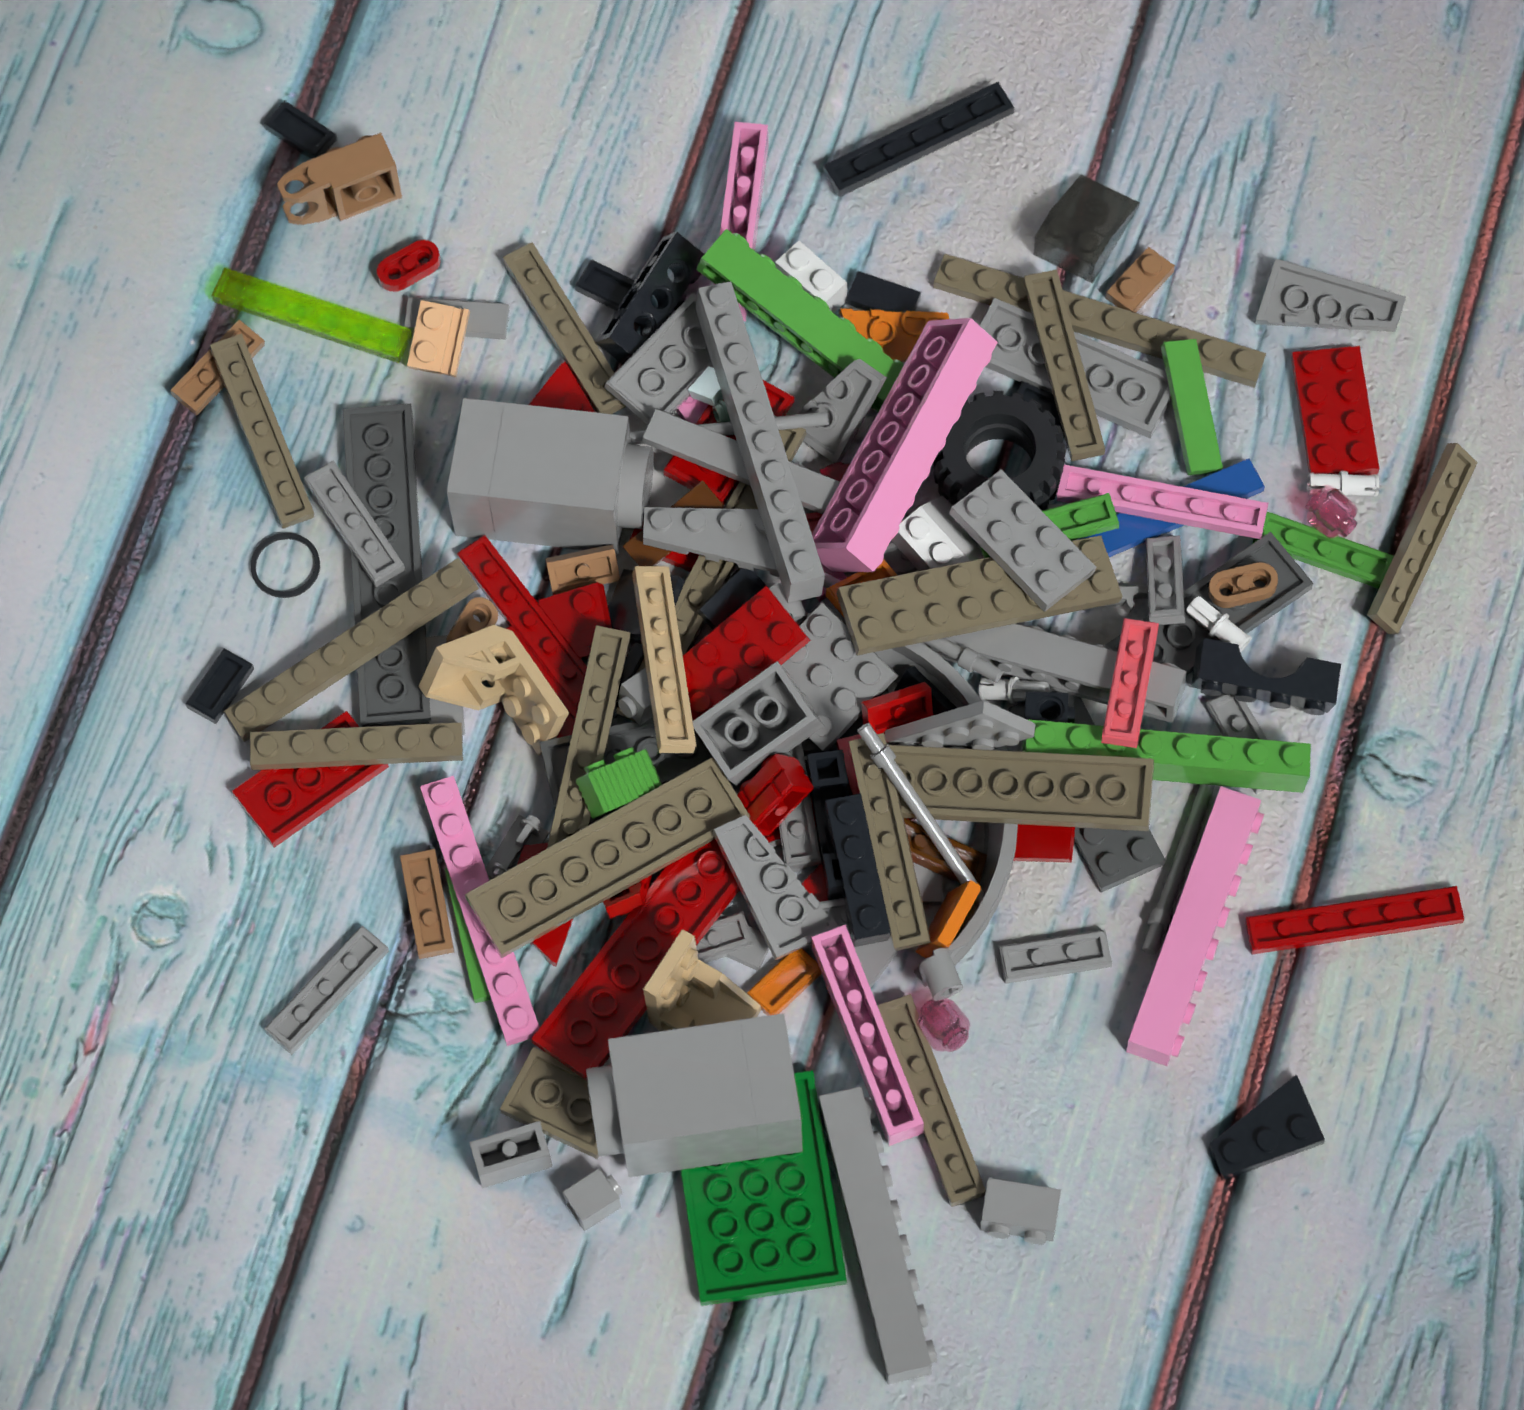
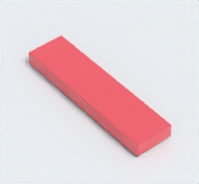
(1130, 683)

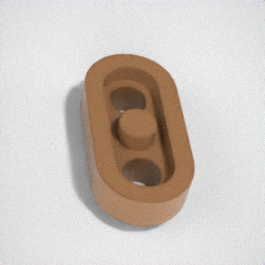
(1241, 583)
(466, 624)

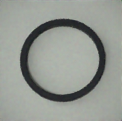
(285, 594)

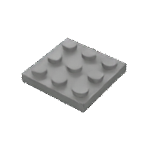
(834, 676)

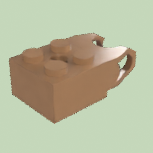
(343, 181)

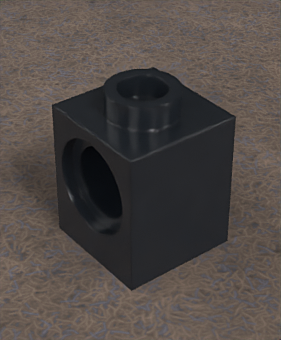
(1039, 702)

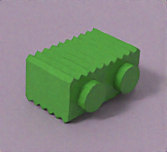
(617, 783)

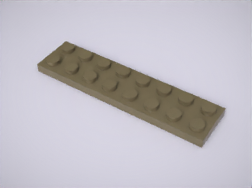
(960, 601)
(1029, 787)
(605, 857)

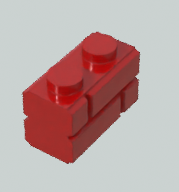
(774, 792)

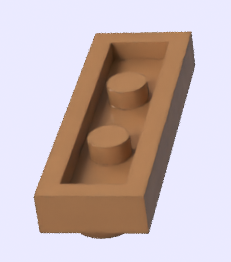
(204, 380)
(427, 904)

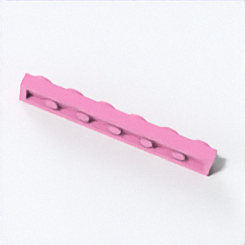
(1166, 501)

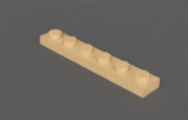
(663, 659)

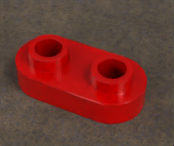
(407, 265)

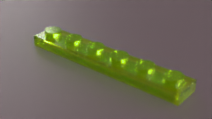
(311, 315)

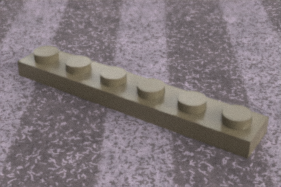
(563, 326)
(1064, 365)
(262, 431)
(1422, 538)
(356, 746)
(890, 850)
(934, 1103)

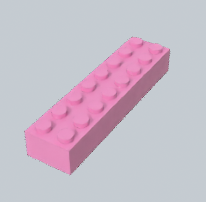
(902, 445)

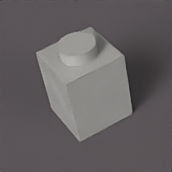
(635, 698)
(593, 1198)

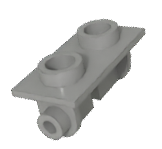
(521, 833)

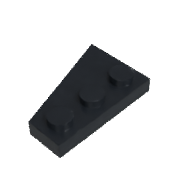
(1268, 1133)

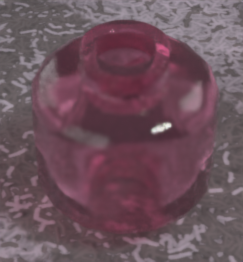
(1331, 513)
(943, 1025)

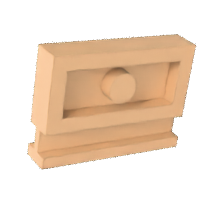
(438, 338)

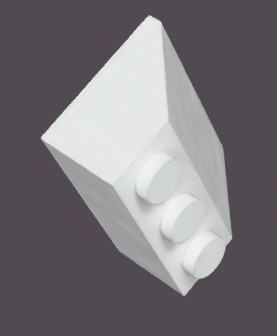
(935, 538)

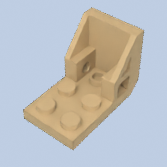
(515, 680)
(693, 993)

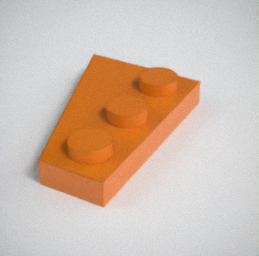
(892, 330)

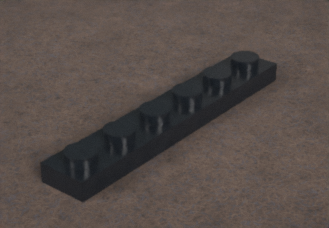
(918, 139)

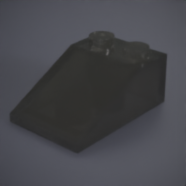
(1084, 228)

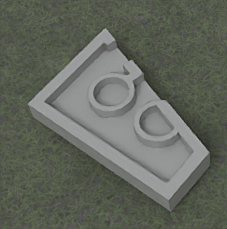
(847, 403)

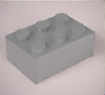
(757, 722)

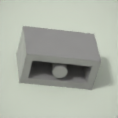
(511, 1154)
(1020, 1211)

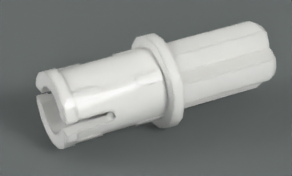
(1217, 623)
(1010, 689)

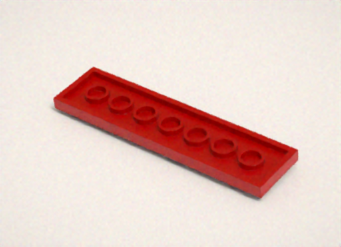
(610, 990)

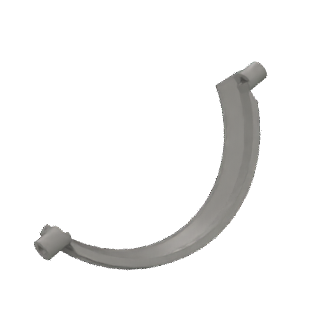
(1000, 838)

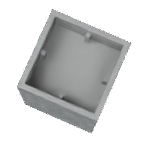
(547, 476)
(697, 1096)

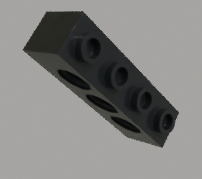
(682, 259)

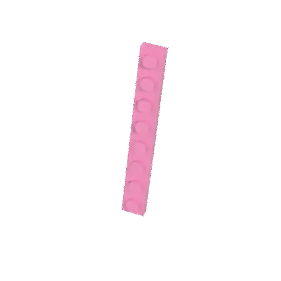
(466, 874)

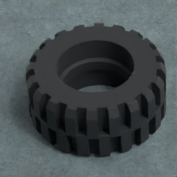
(1009, 420)

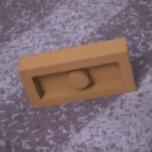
(1140, 281)
(582, 569)

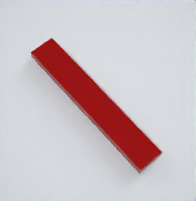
(525, 616)
(1354, 920)

